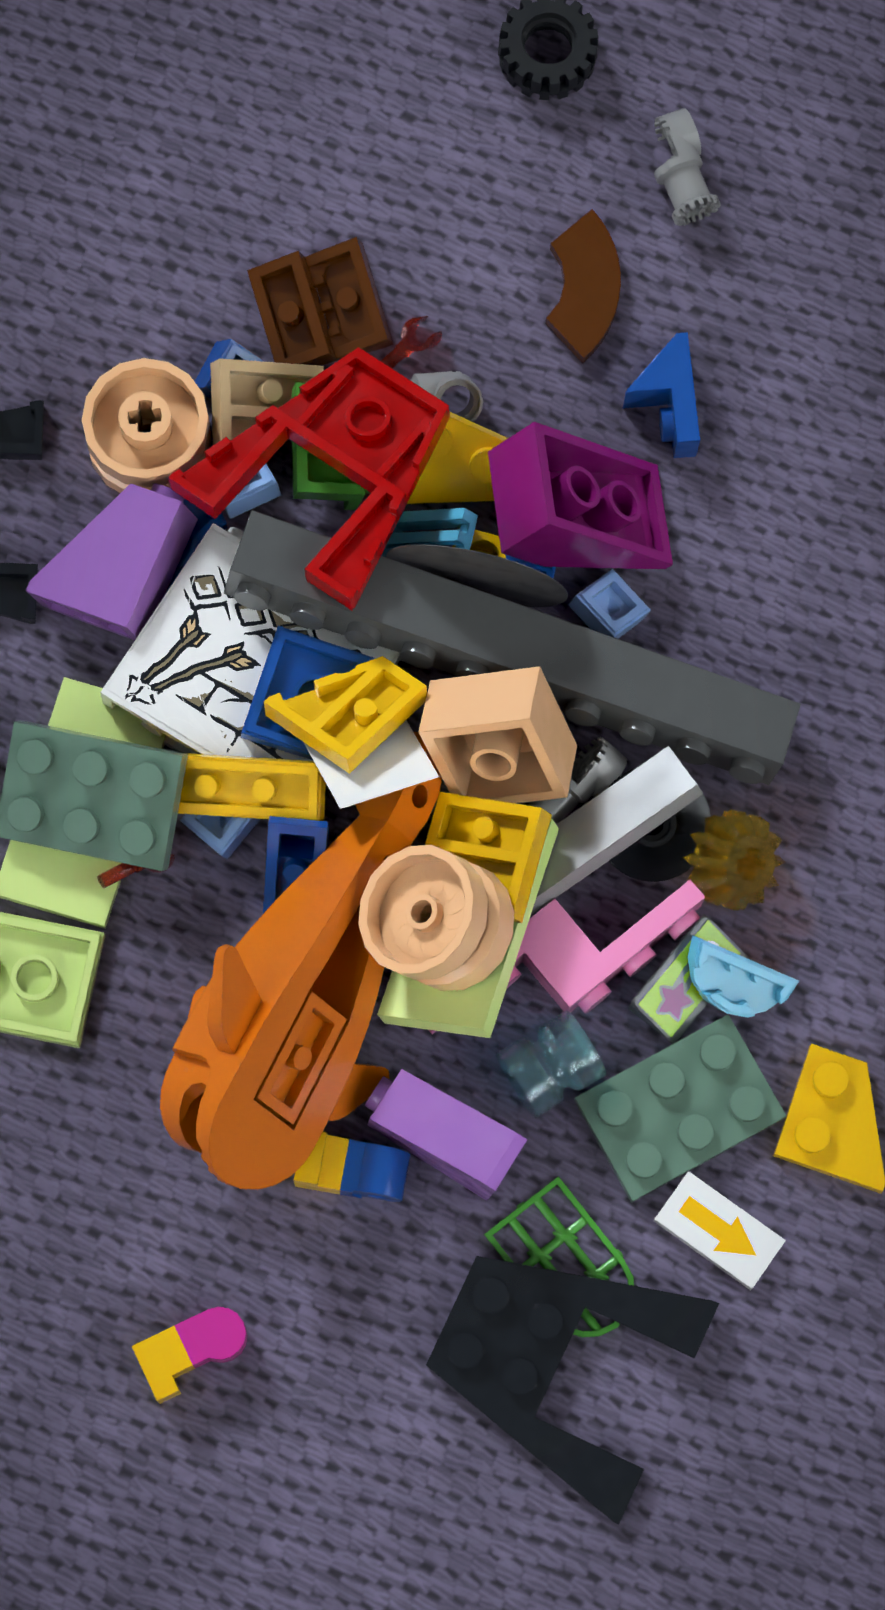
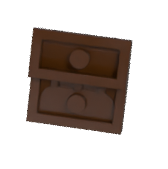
(296, 317)

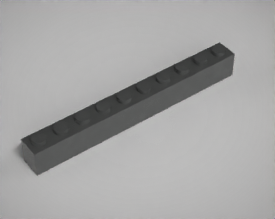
(478, 633)

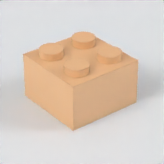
(499, 736)

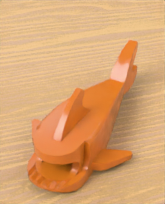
(288, 1011)

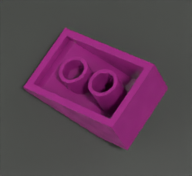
(577, 503)

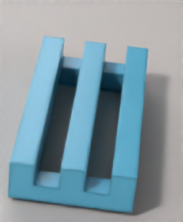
(431, 520)

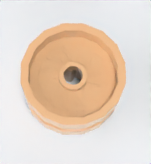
(140, 398)
(436, 918)

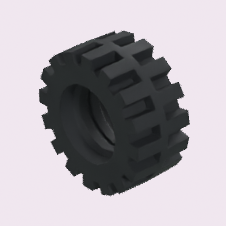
(542, 77)

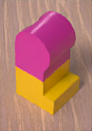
(206, 1337)

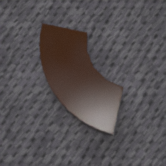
(590, 286)

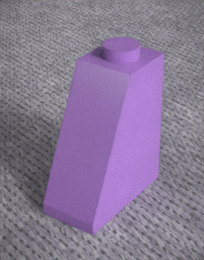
(119, 561)
(444, 1132)

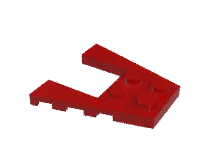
(356, 421)

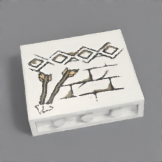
(204, 657)

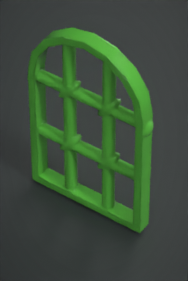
(563, 1235)

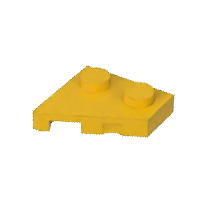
(458, 465)
(350, 710)
(495, 837)
(833, 1121)

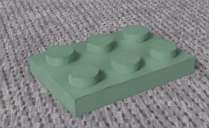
(91, 795)
(680, 1108)

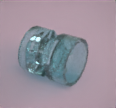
(552, 1063)

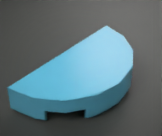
(735, 982)

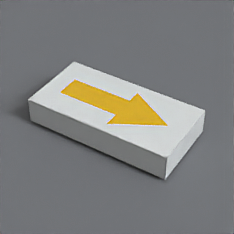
(719, 1230)

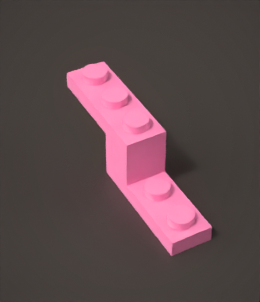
(572, 965)

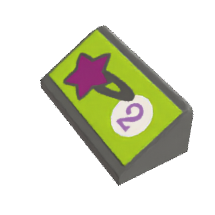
(669, 997)

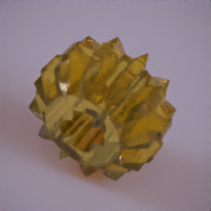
(734, 859)

